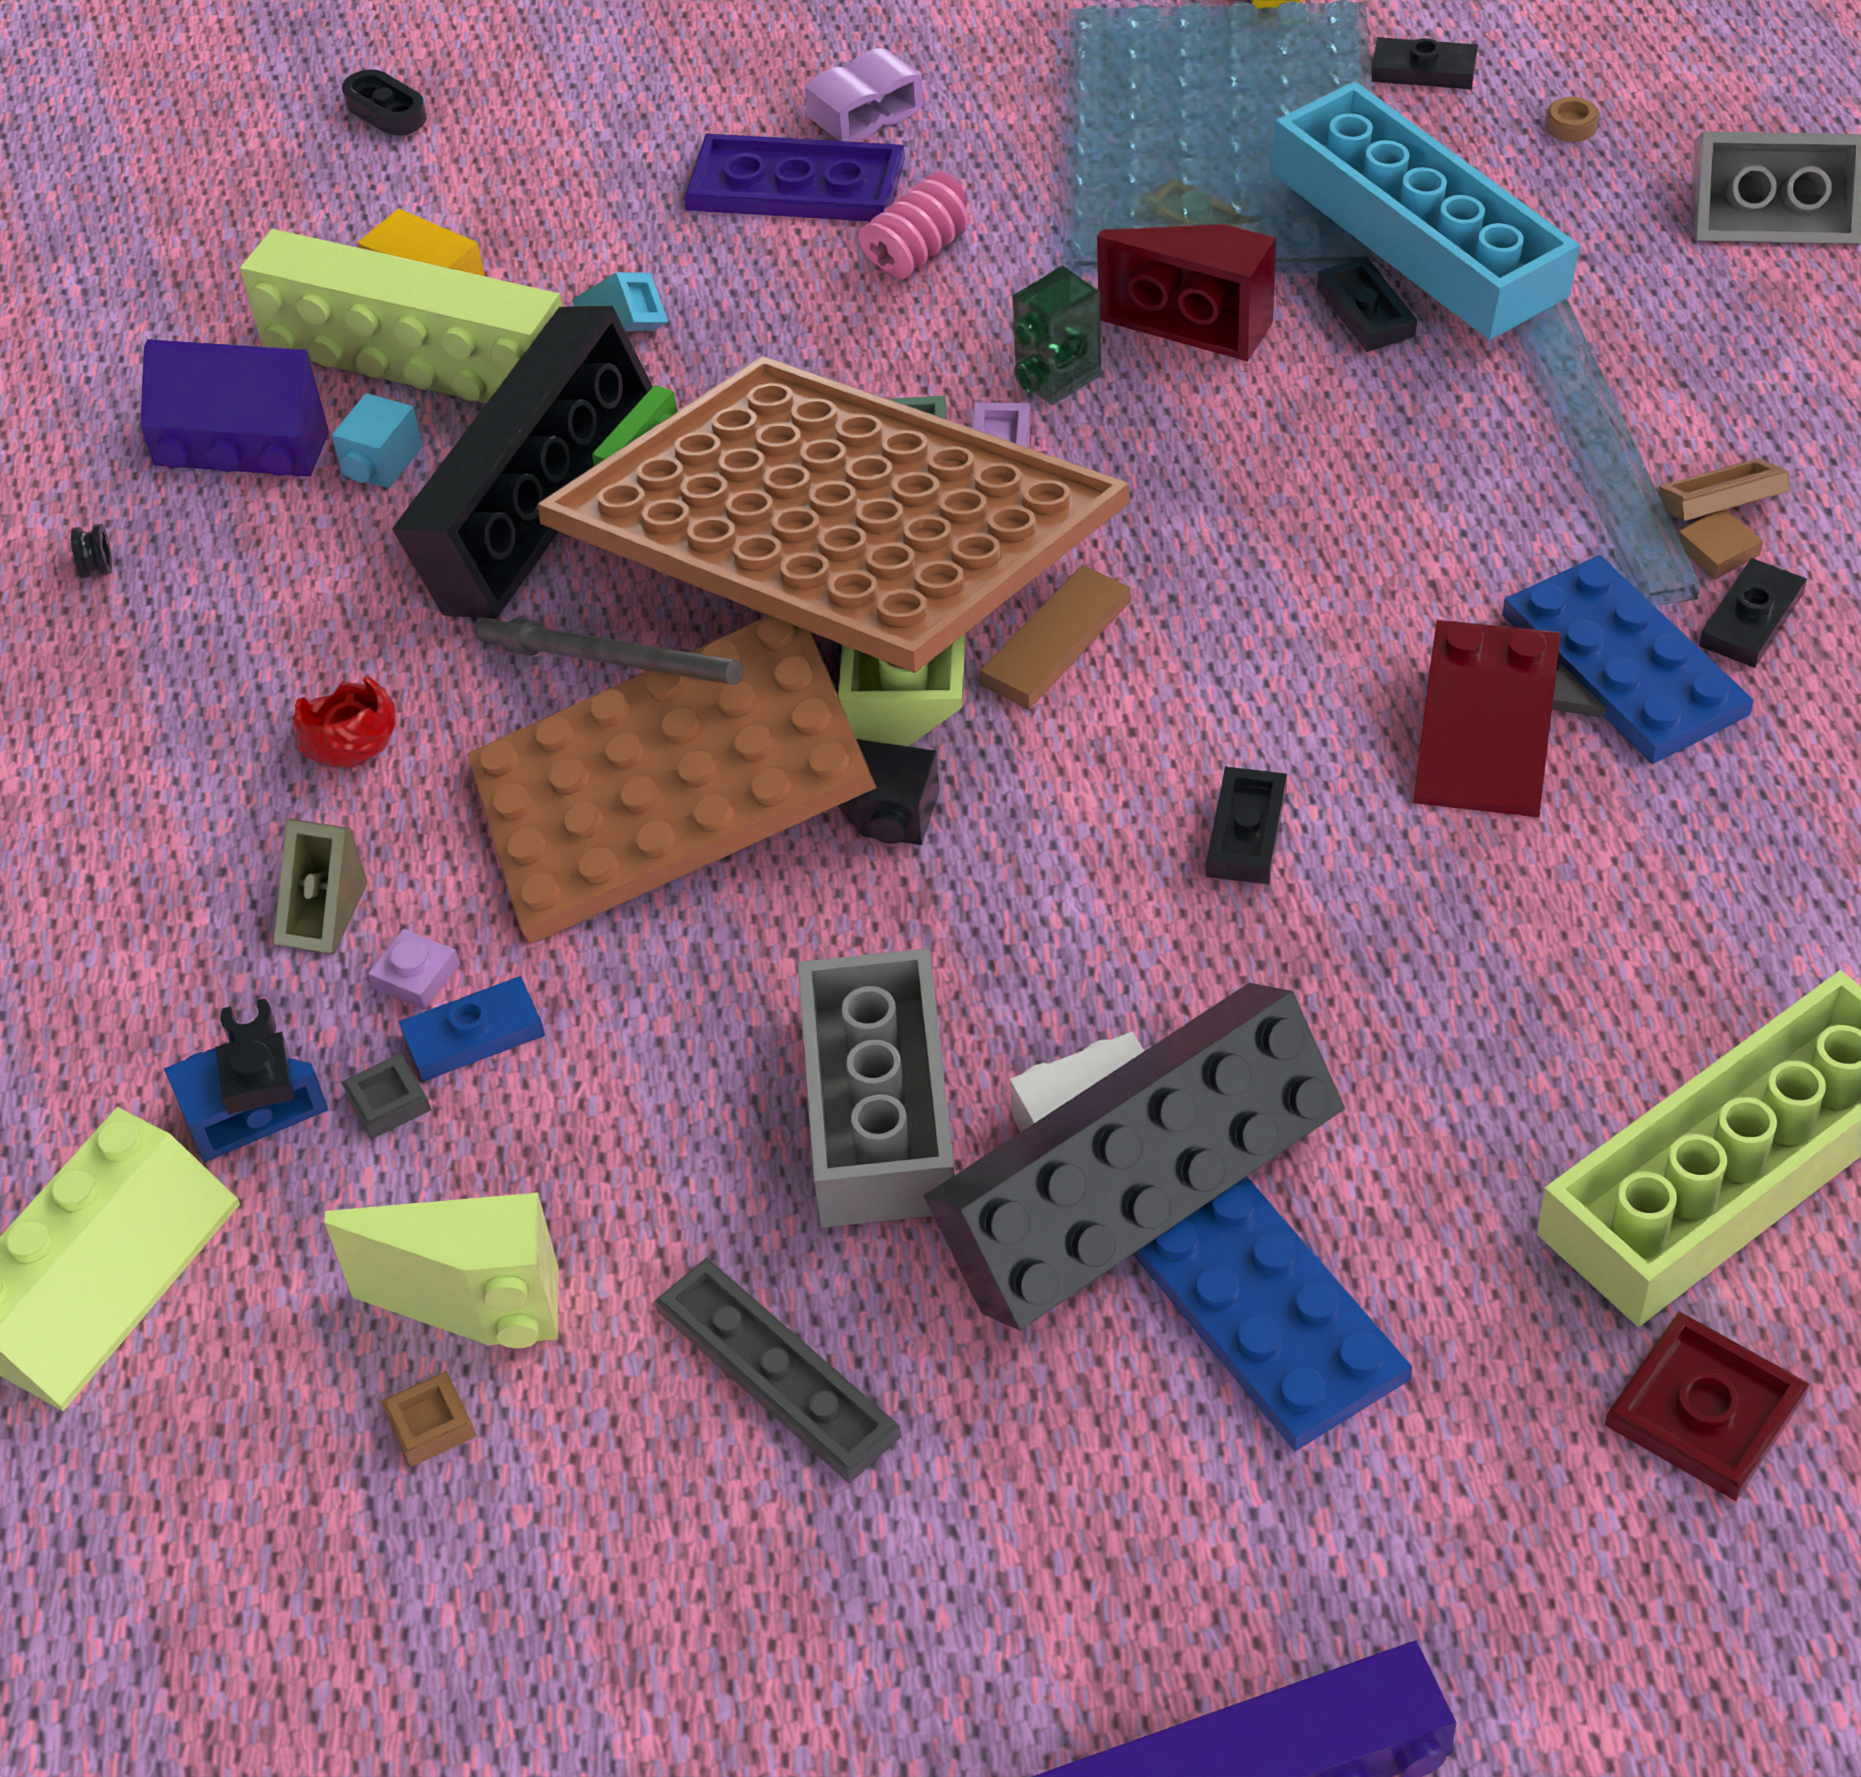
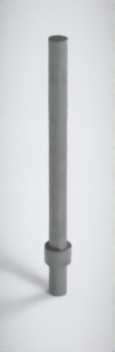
(530, 638)

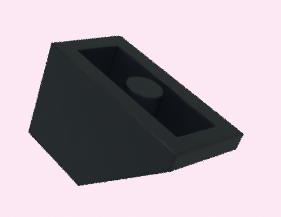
(903, 797)

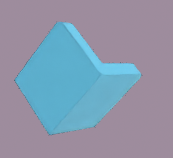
(632, 297)

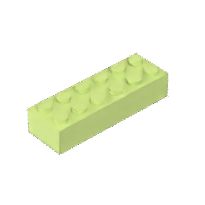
(392, 314)
(1716, 1158)

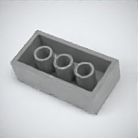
(874, 1086)

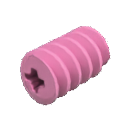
(916, 225)

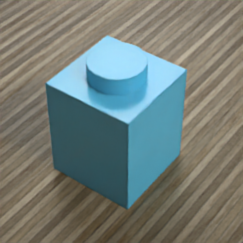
(377, 440)

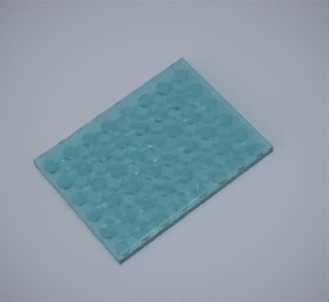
(1181, 117)

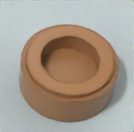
(1572, 119)

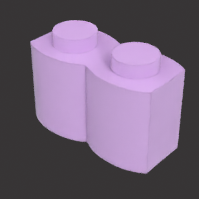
(864, 95)

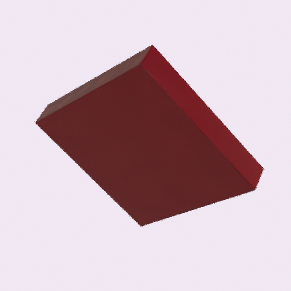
(1707, 1405)

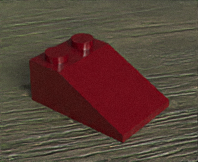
(1189, 284)
(1487, 718)

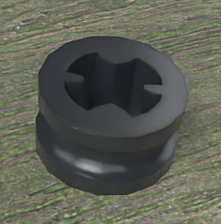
(91, 550)

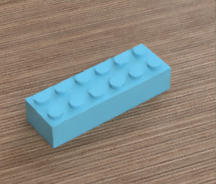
(1424, 209)

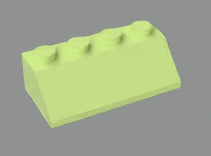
(897, 704)
(100, 1253)

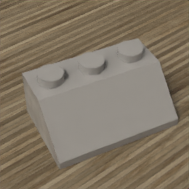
(1777, 188)

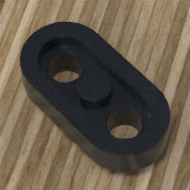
(384, 102)

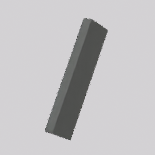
(778, 1370)

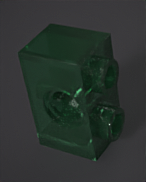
(1057, 335)

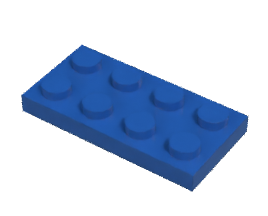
(1631, 658)
(1274, 1314)

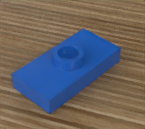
(471, 1028)

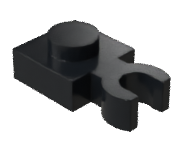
(254, 1063)

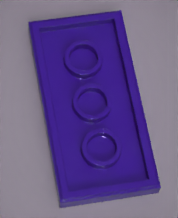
(794, 177)

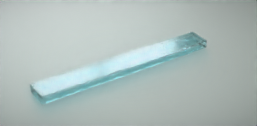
(1607, 457)

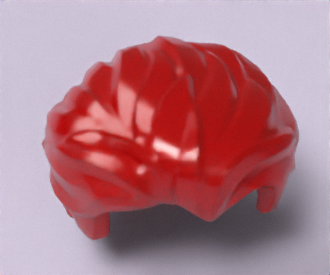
(346, 725)

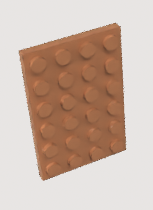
(665, 777)

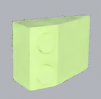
(455, 1265)

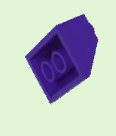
(231, 408)

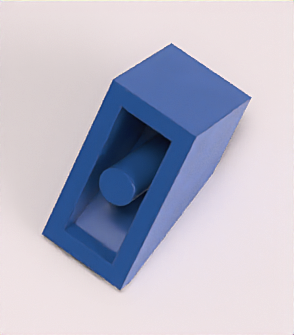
(217, 1133)

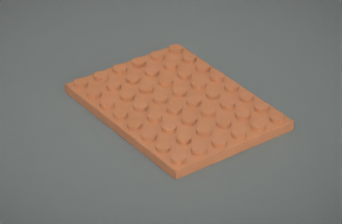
(837, 510)

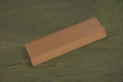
(1055, 636)

